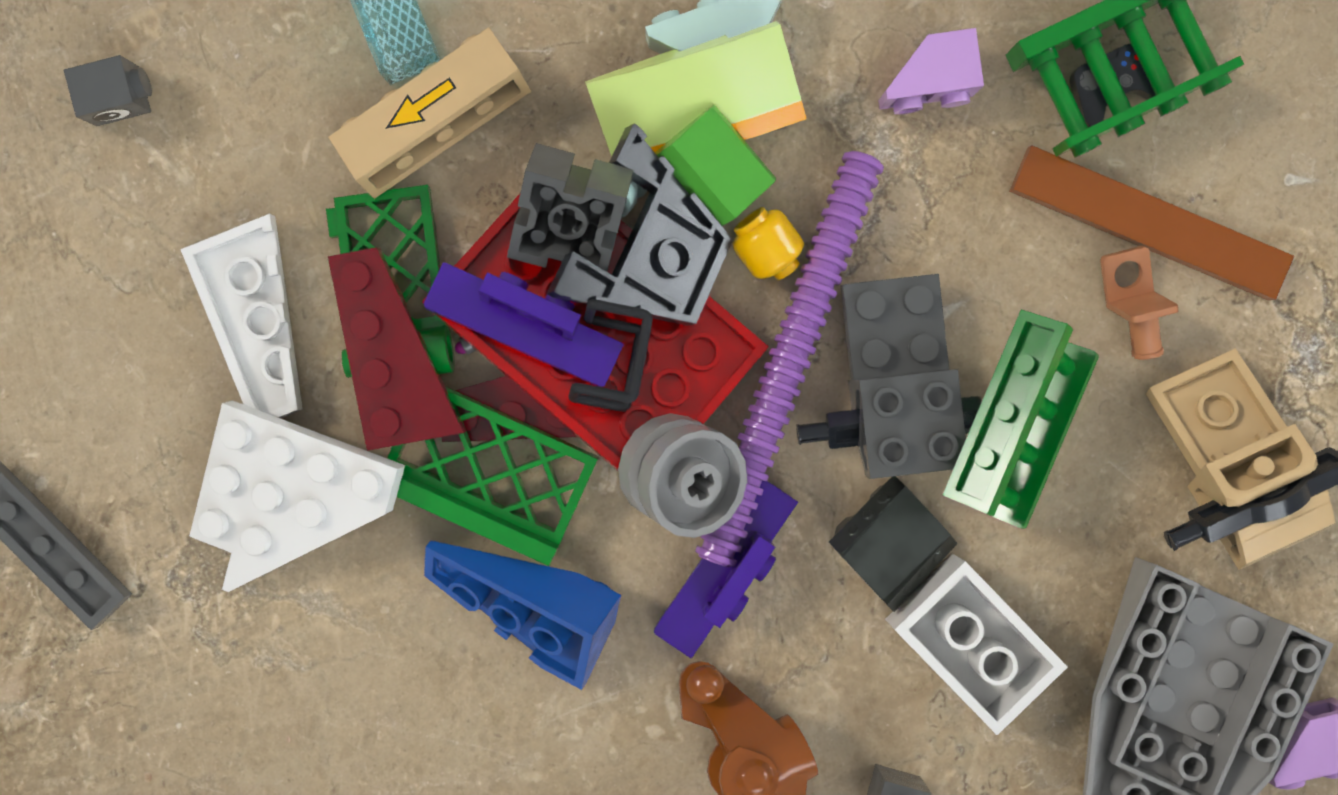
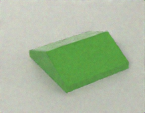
(717, 165)

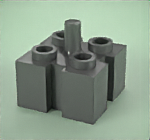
(568, 208)

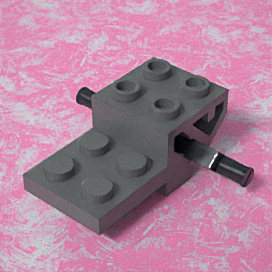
(901, 390)

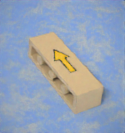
(429, 113)

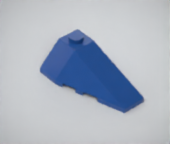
(545, 607)

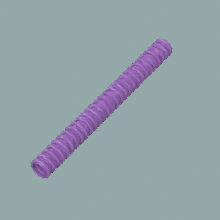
(796, 342)

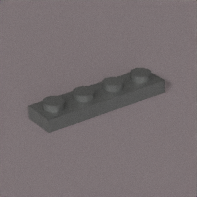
(56, 554)

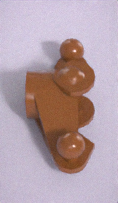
(753, 749)

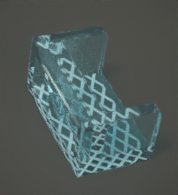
(396, 37)

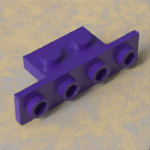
(524, 321)
(718, 592)

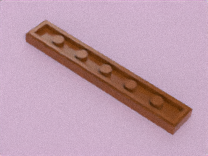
(1151, 223)

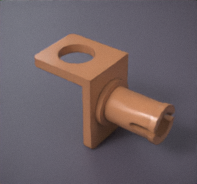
(1137, 302)

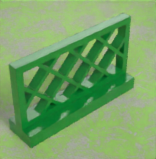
(481, 512)

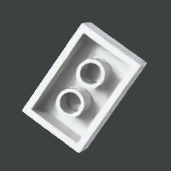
(976, 643)

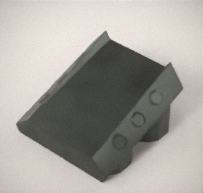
(892, 542)

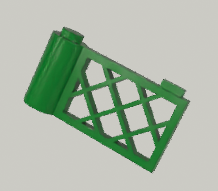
(432, 329)

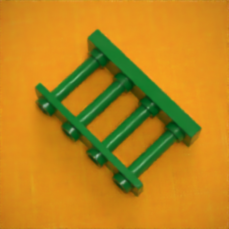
(1084, 32)
(1022, 420)

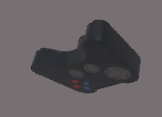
(1129, 73)

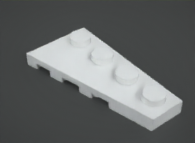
(248, 309)

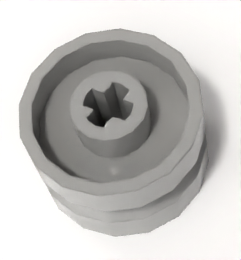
(683, 475)

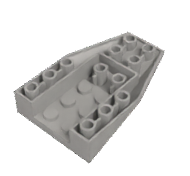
(1195, 692)

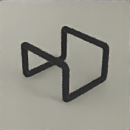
(610, 398)

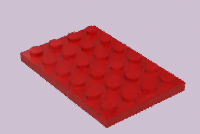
(684, 368)

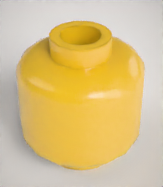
(768, 244)

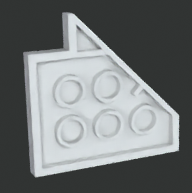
(284, 491)

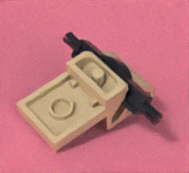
(1253, 474)

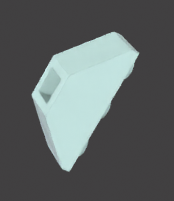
(708, 22)

